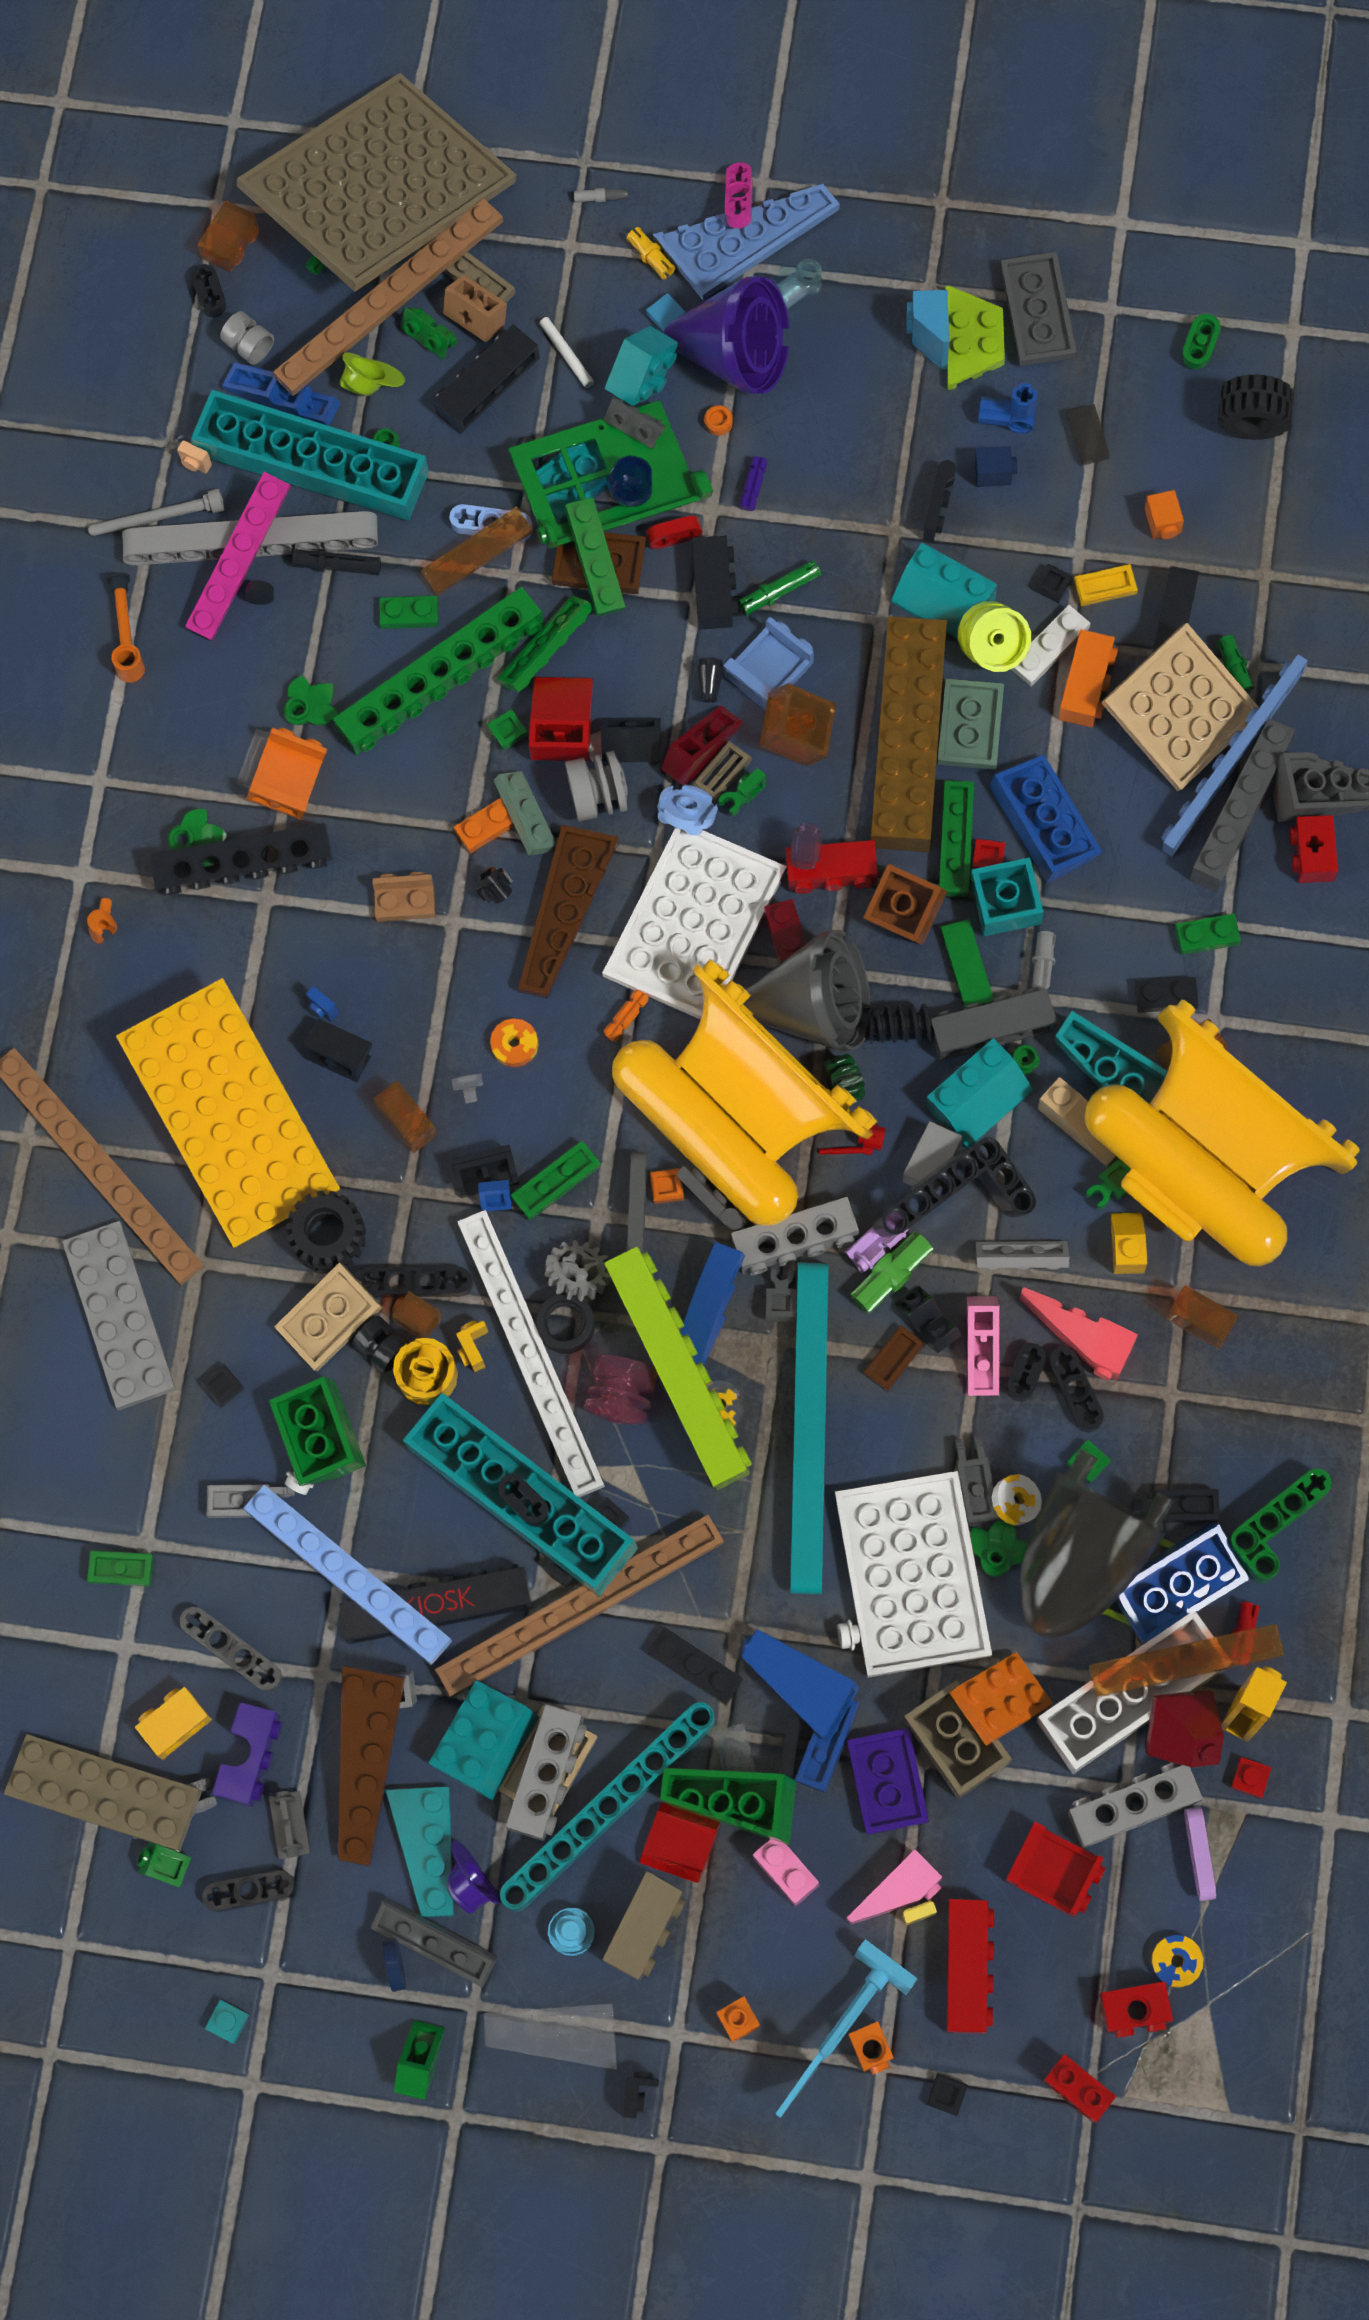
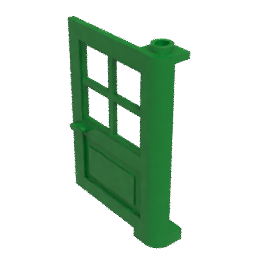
(671, 479)

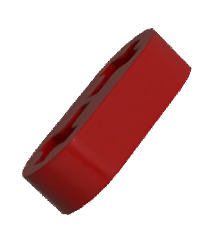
(674, 532)

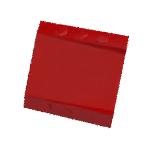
(679, 1843)

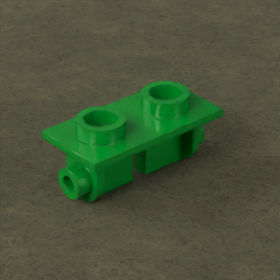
(421, 328)

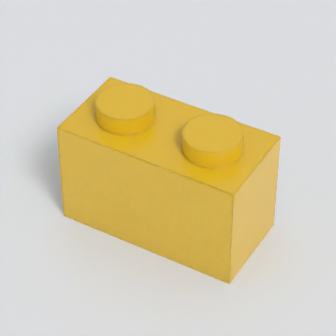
(172, 1722)

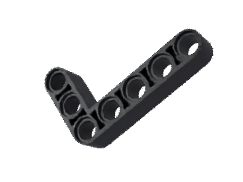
(951, 1183)

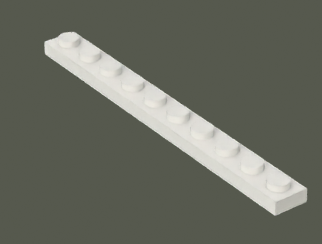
(531, 1354)

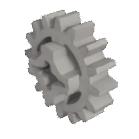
(577, 1270)

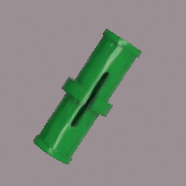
(1235, 662)

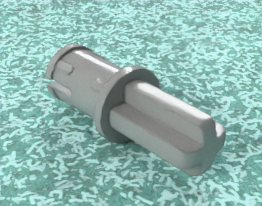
(1043, 959)

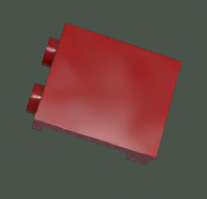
(1055, 1871)

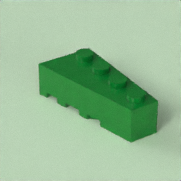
(739, 1799)

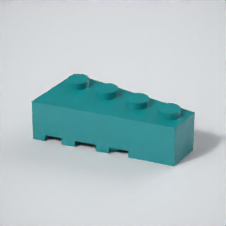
(1108, 1059)

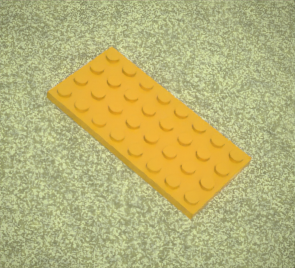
(227, 1111)

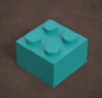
(642, 365)
(1006, 896)

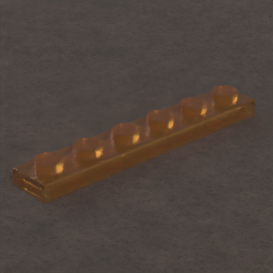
(1186, 1660)

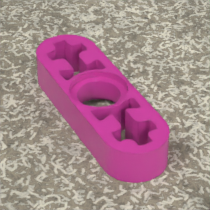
(734, 187)

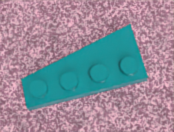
(426, 1840)

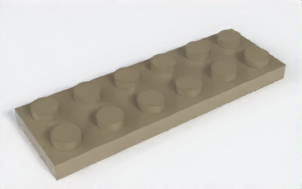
(103, 1792)

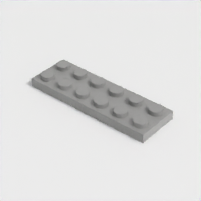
(119, 1315)

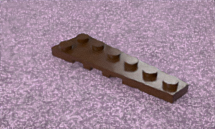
(571, 886)
(368, 1732)

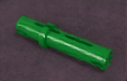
(769, 593)

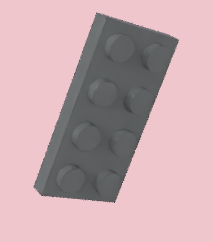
(1038, 309)

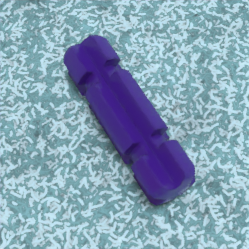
(753, 483)

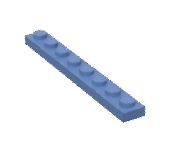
(1226, 764)

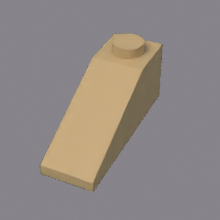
(1067, 1110)

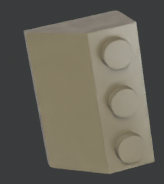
(644, 1927)

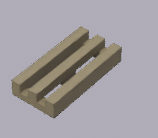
(736, 772)

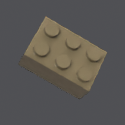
(954, 1743)

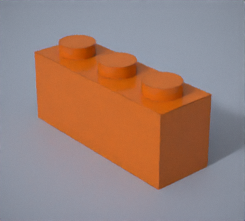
(1088, 678)

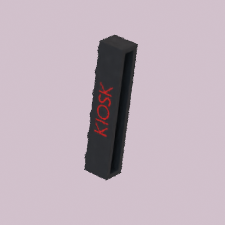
(448, 1601)

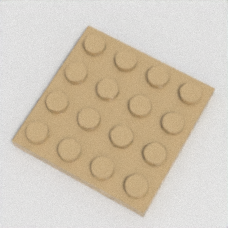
(1180, 706)

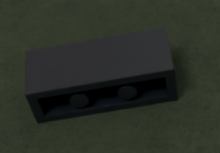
(714, 582)

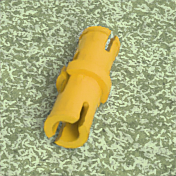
(650, 253)

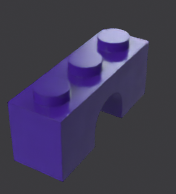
(243, 1782)

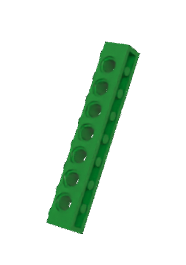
(397, 689)

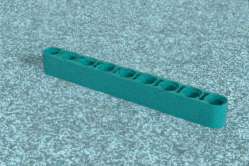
(601, 1821)

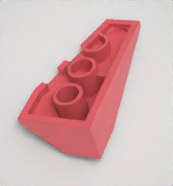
(1098, 1344)

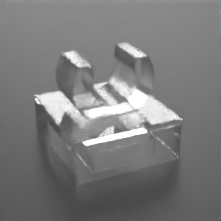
(468, 1084)

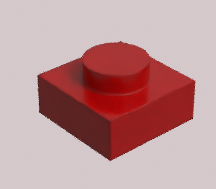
(988, 853)
(1251, 1777)

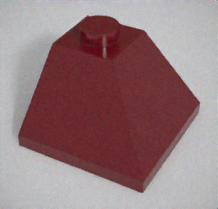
(1185, 1729)

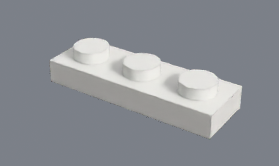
(1051, 645)

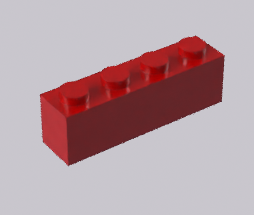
(967, 1966)

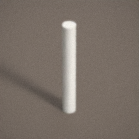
(566, 352)

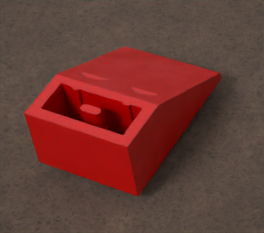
(561, 719)

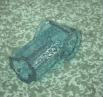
(796, 287)

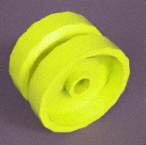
(994, 636)

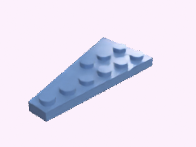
(717, 254)

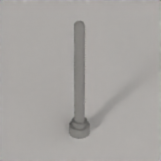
(211, 502)

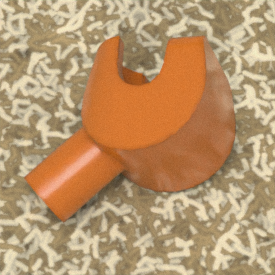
(101, 920)

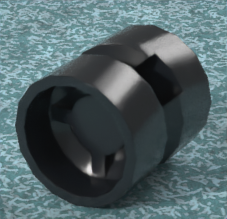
(373, 1333)

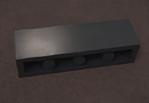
(486, 378)

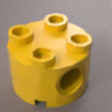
(425, 1371)

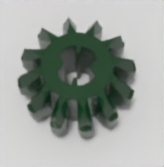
(845, 1073)

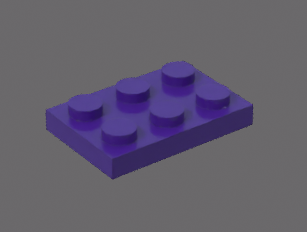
(887, 1781)

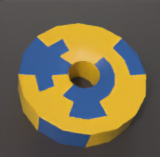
(1190, 1954)

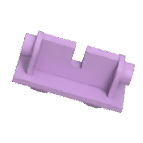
(872, 1247)

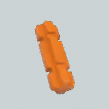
(626, 1015)

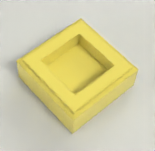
(919, 1912)

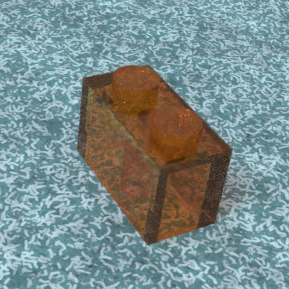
(228, 236)
(405, 1116)
(1202, 1317)

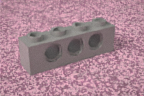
(835, 1213)
(552, 1723)
(1092, 1831)

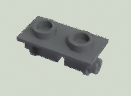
(630, 421)
(289, 1824)

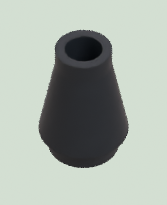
(709, 678)

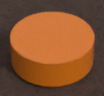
(718, 420)

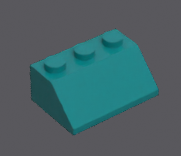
(940, 588)
(979, 1093)

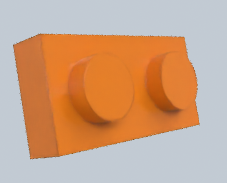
(484, 826)

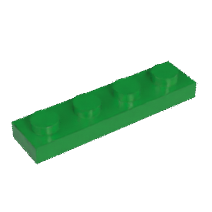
(594, 557)
(545, 644)
(956, 837)

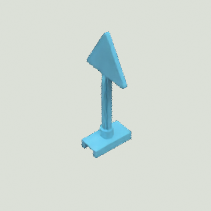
(883, 1971)

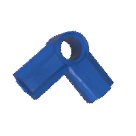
(1015, 413)

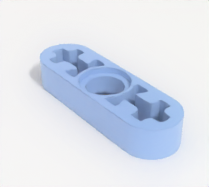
(483, 513)

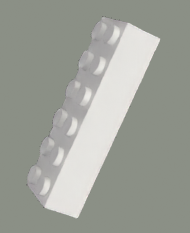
(1089, 1726)

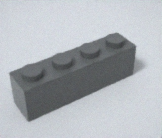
(1003, 1020)

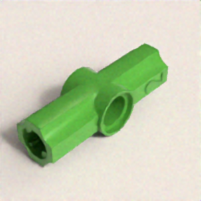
(891, 1272)

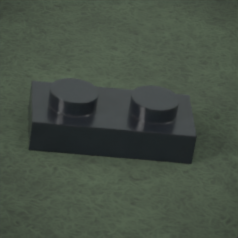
(1159, 993)

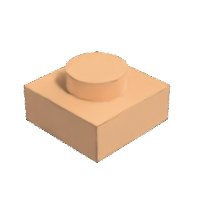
(194, 457)

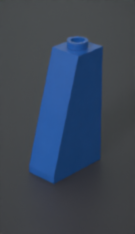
(803, 1683)

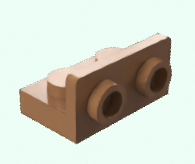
(404, 897)

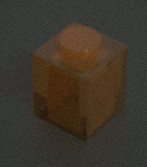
(416, 1315)

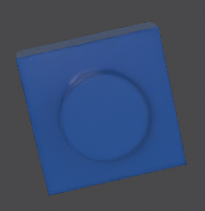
(321, 1005)
(495, 1195)

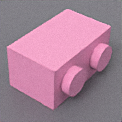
(786, 1871)

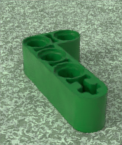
(1282, 1517)

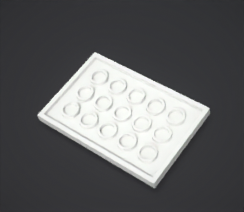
(695, 908)
(913, 1574)

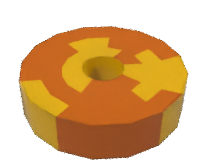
(517, 1055)

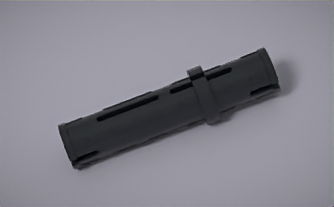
(326, 560)

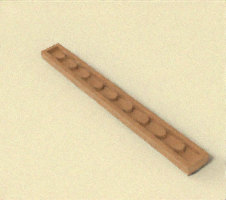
(387, 297)
(99, 1167)
(578, 1607)

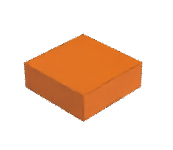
(666, 1186)

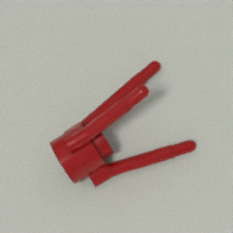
(873, 1143)

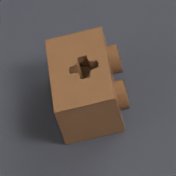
(474, 308)

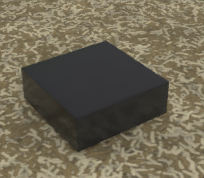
(1053, 583)
(222, 1385)
(947, 2094)

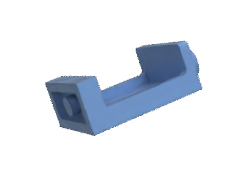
(769, 662)

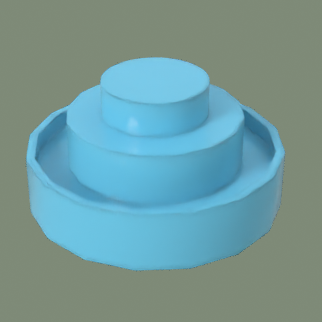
(571, 1931)

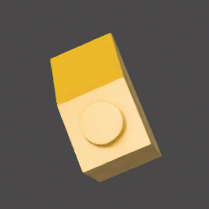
(1128, 1243)

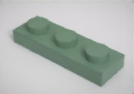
(525, 813)

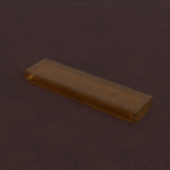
(477, 551)

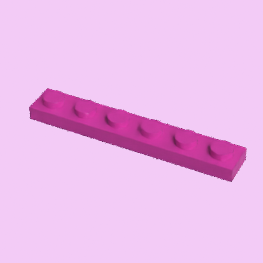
(238, 556)

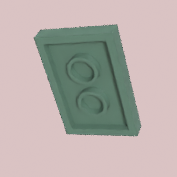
(970, 724)

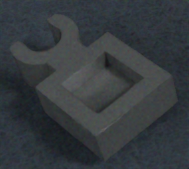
(781, 1301)

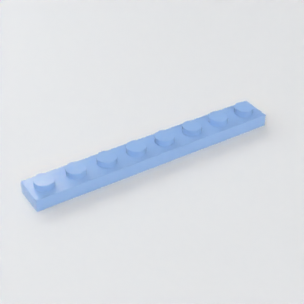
(347, 1575)

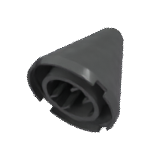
(816, 994)

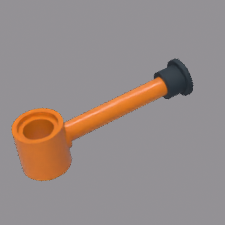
(125, 651)

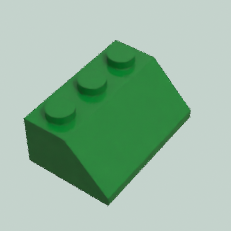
(317, 1432)

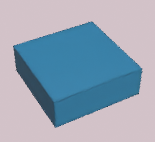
(664, 311)

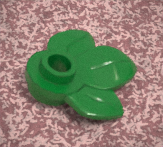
(314, 701)
(197, 831)
(998, 1543)

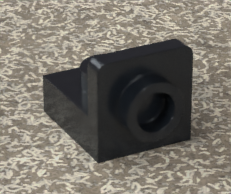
(634, 2099)

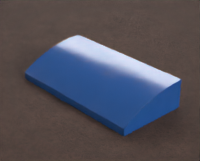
(1044, 818)
(1181, 1582)

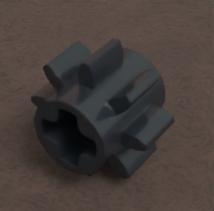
(494, 885)

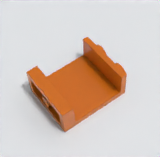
(286, 773)

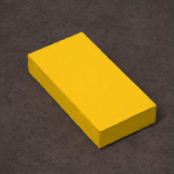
(1105, 585)

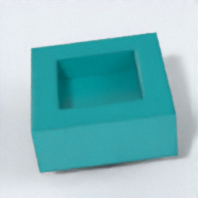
(227, 2021)

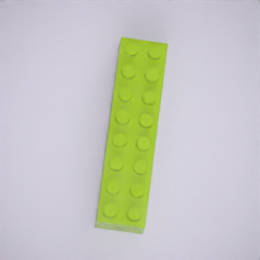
(677, 1368)

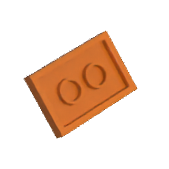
(1001, 1698)

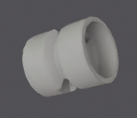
(247, 337)

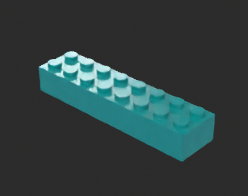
(311, 455)
(476, 1462)

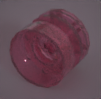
(619, 1396)

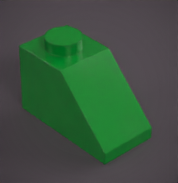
(418, 2060)

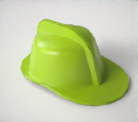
(367, 375)

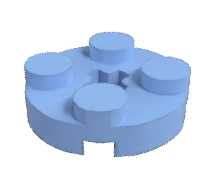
(673, 809)

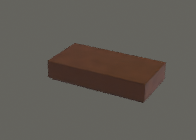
(894, 1358)

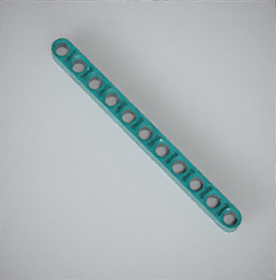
(809, 1428)

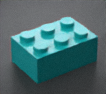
(484, 1740)

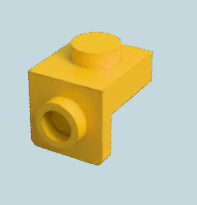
(469, 1353)

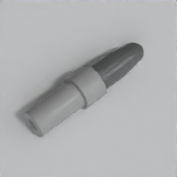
(600, 195)

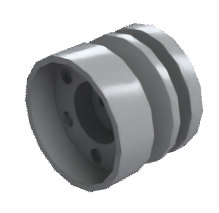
(596, 786)

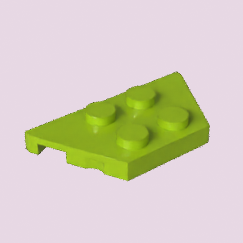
(974, 337)

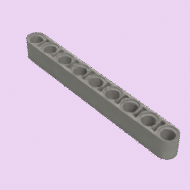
(209, 539)

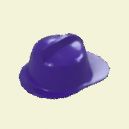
(468, 1883)

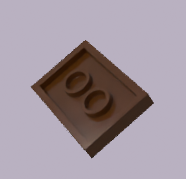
(627, 558)

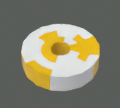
(1028, 1497)

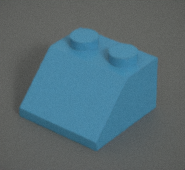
(929, 324)

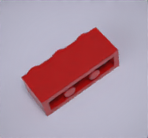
(838, 867)

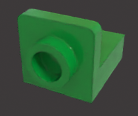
(163, 1864)

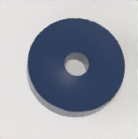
(394, 1965)

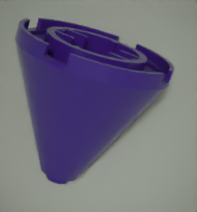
(737, 335)

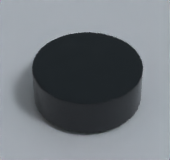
(259, 592)

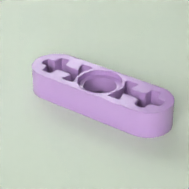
(1200, 1853)

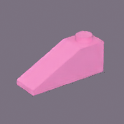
(983, 1345)
(902, 1888)

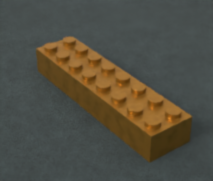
(908, 734)

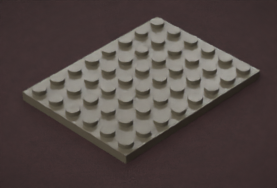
(376, 181)

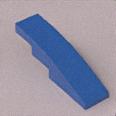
(262, 388)
(711, 1298)

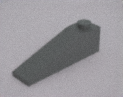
(1318, 787)

